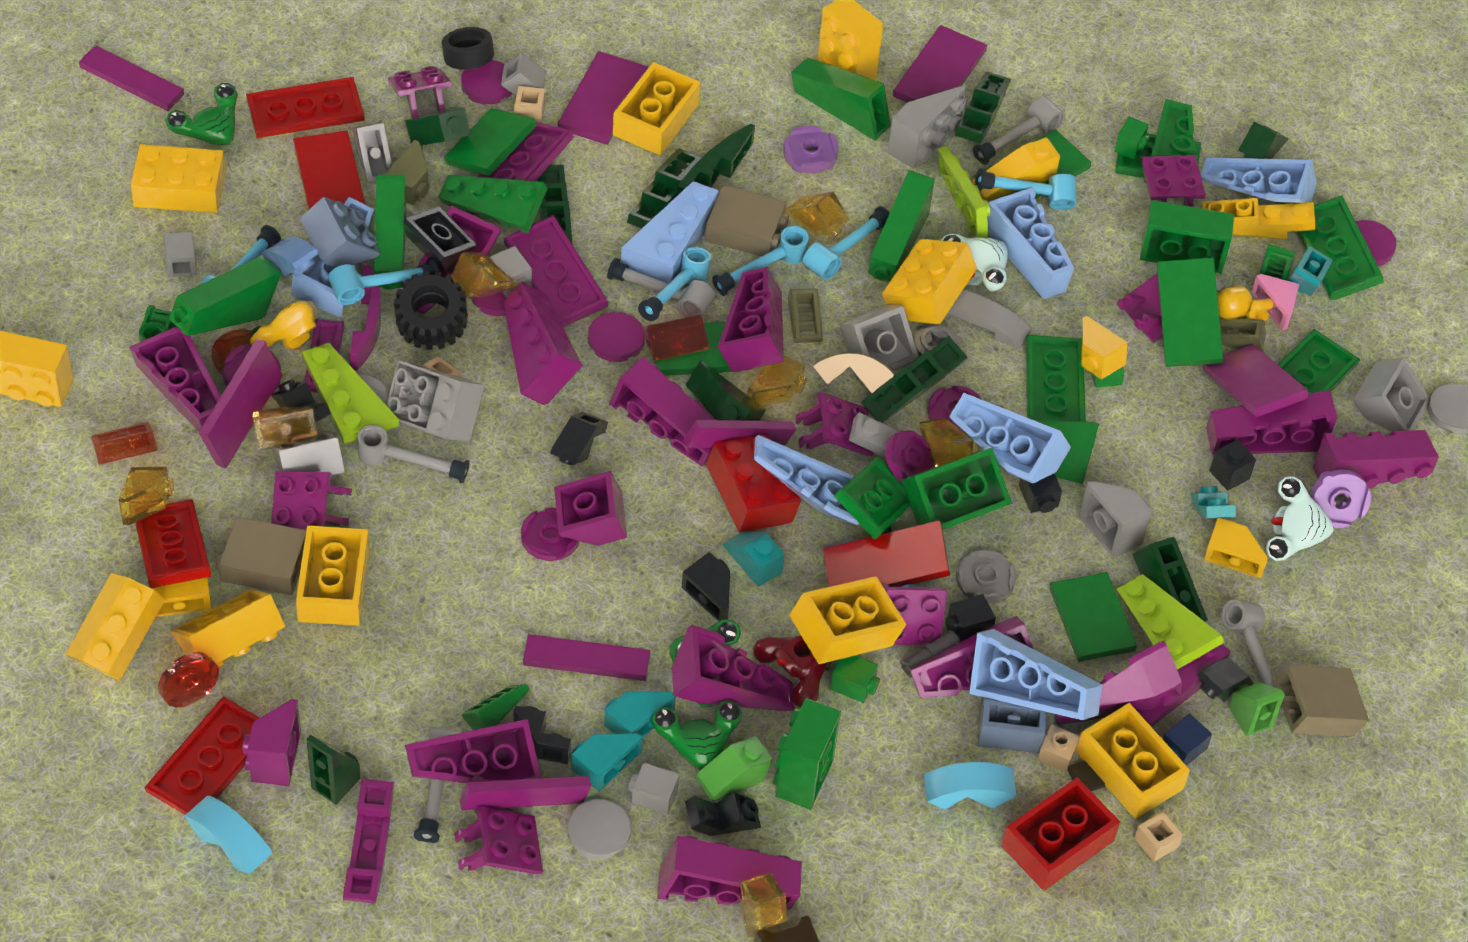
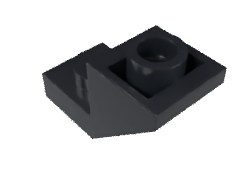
(298, 395)
(577, 438)
(1222, 679)
(547, 746)
(728, 815)

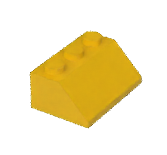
(115, 626)
(231, 626)

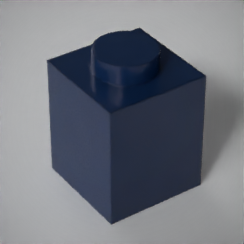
(1188, 739)

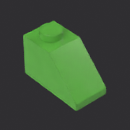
(1256, 706)
(735, 769)

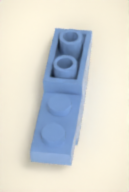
(291, 255)

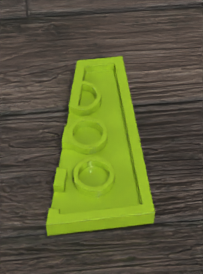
(965, 193)
(346, 394)
(1168, 620)

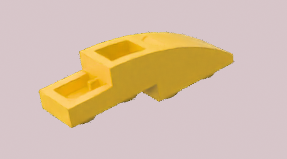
(1265, 220)

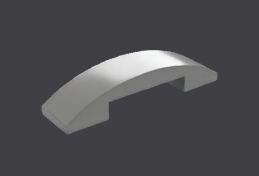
(991, 316)

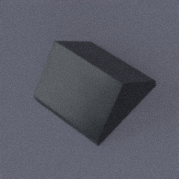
(438, 237)

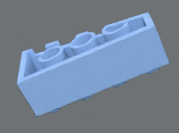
(1030, 242)
(1030, 679)

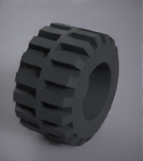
(428, 290)

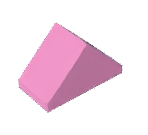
(1282, 294)

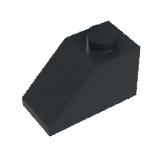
(709, 585)

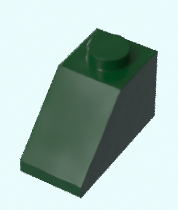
(438, 126)
(1262, 142)

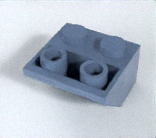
(339, 233)
(1011, 726)

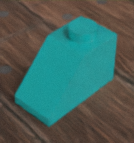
(1310, 270)
(756, 555)
(634, 711)
(605, 756)

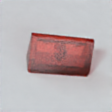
(676, 337)
(124, 443)

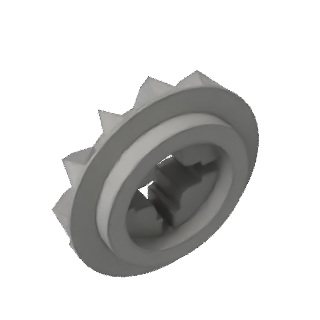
(937, 332)

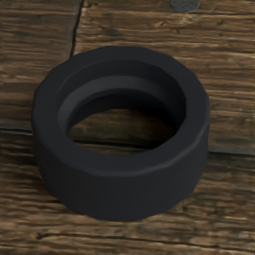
(467, 48)

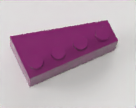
(754, 323)
(539, 344)
(178, 373)
(661, 405)
(1285, 430)
(1377, 456)
(716, 870)

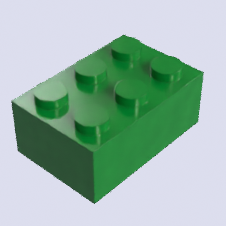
(1186, 233)
(957, 490)
(806, 753)

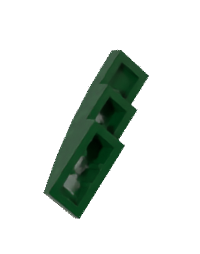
(983, 107)
(721, 159)
(663, 187)
(556, 200)
(914, 380)

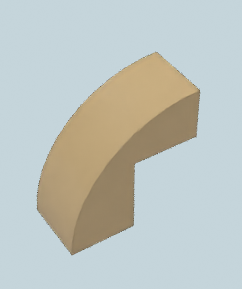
(867, 368)

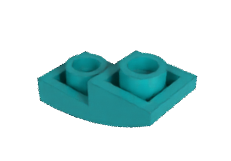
(1212, 503)

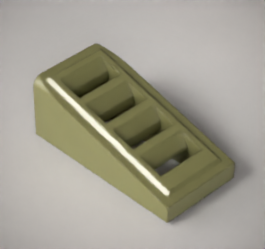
(805, 296)
(1253, 331)

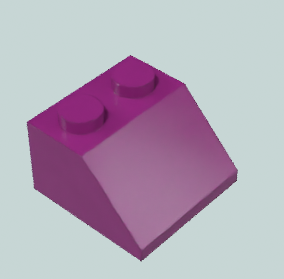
(591, 510)
(273, 745)

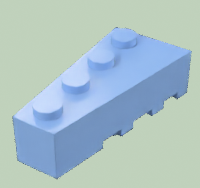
(680, 225)
(314, 282)

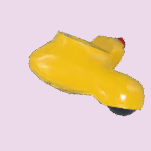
(289, 326)

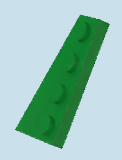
(1175, 131)
(503, 200)

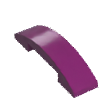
(364, 342)
(369, 841)

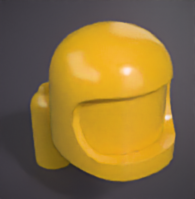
(1238, 303)

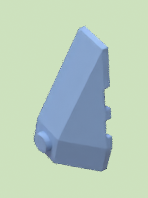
(1265, 178)
(1019, 443)
(806, 477)

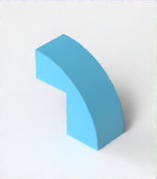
(980, 781)
(222, 826)

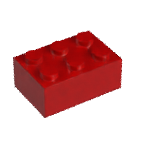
(747, 488)
(1060, 833)

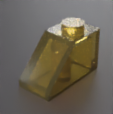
(819, 213)
(480, 276)
(778, 382)
(284, 426)
(945, 441)
(145, 493)
(763, 904)

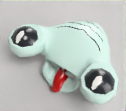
(990, 259)
(1298, 524)

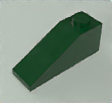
(721, 396)
(1167, 569)
(331, 769)

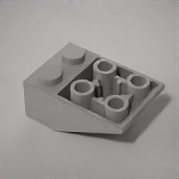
(925, 125)
(434, 401)

